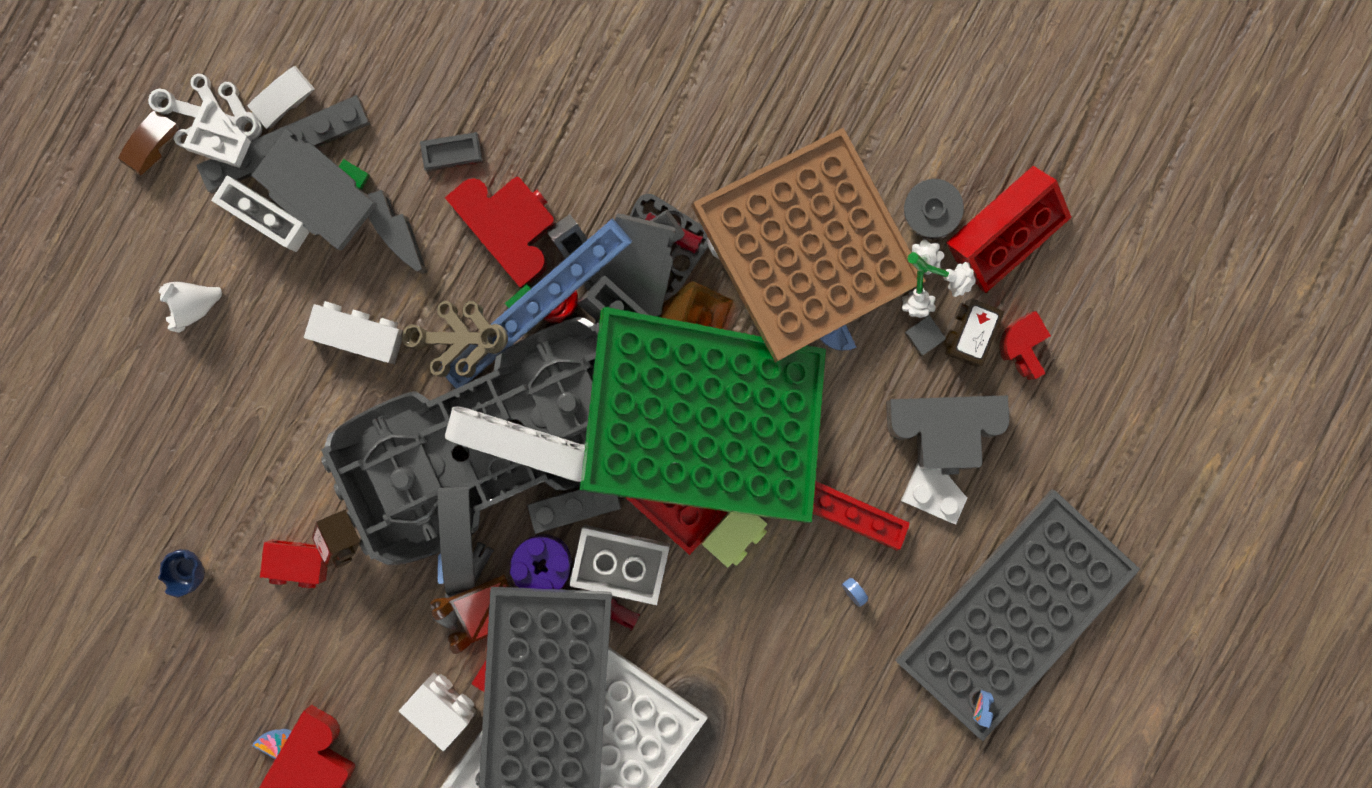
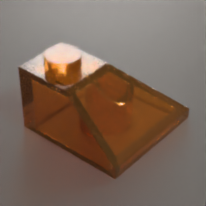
(697, 306)

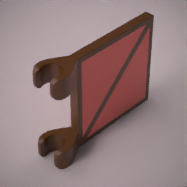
(472, 610)

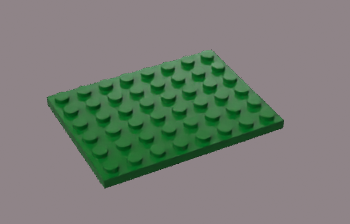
(702, 418)

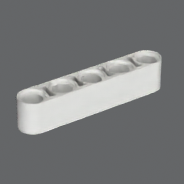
(516, 443)

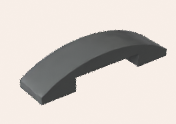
(456, 539)

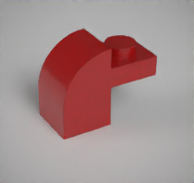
(1018, 341)

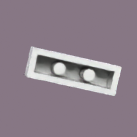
(260, 213)
(354, 332)

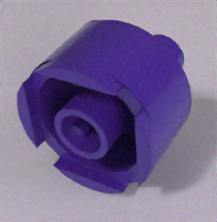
(540, 547)

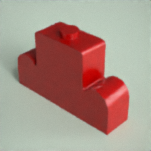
(506, 224)
(306, 758)

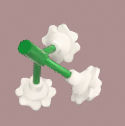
(927, 260)

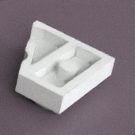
(935, 494)

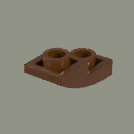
(143, 145)

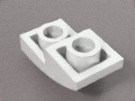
(281, 96)

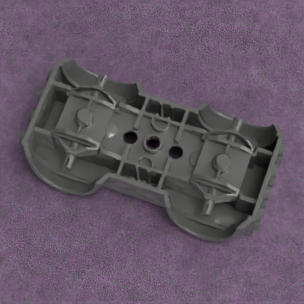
(398, 453)

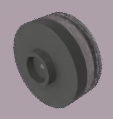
(933, 209)

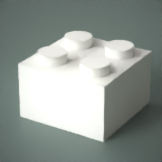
(439, 710)

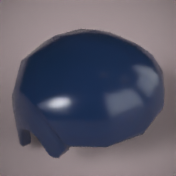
(181, 572)

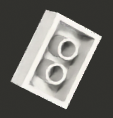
(619, 564)

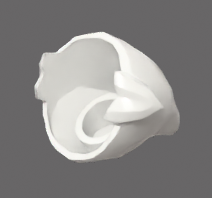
(187, 302)

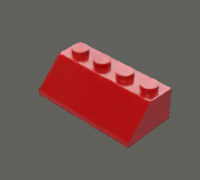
(1010, 227)

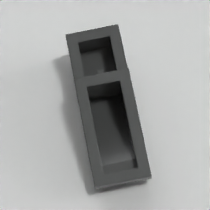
(396, 231)

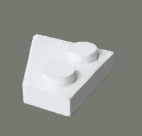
(216, 136)

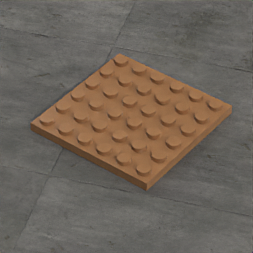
(807, 243)

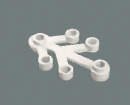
(241, 116)

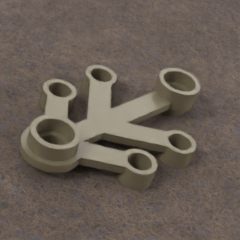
(460, 339)

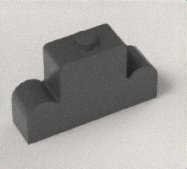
(948, 428)

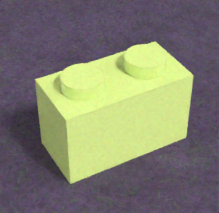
(733, 536)

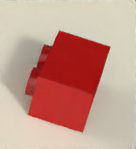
(292, 562)

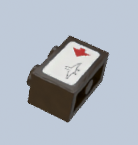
(973, 332)
(336, 539)

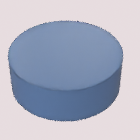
(855, 592)

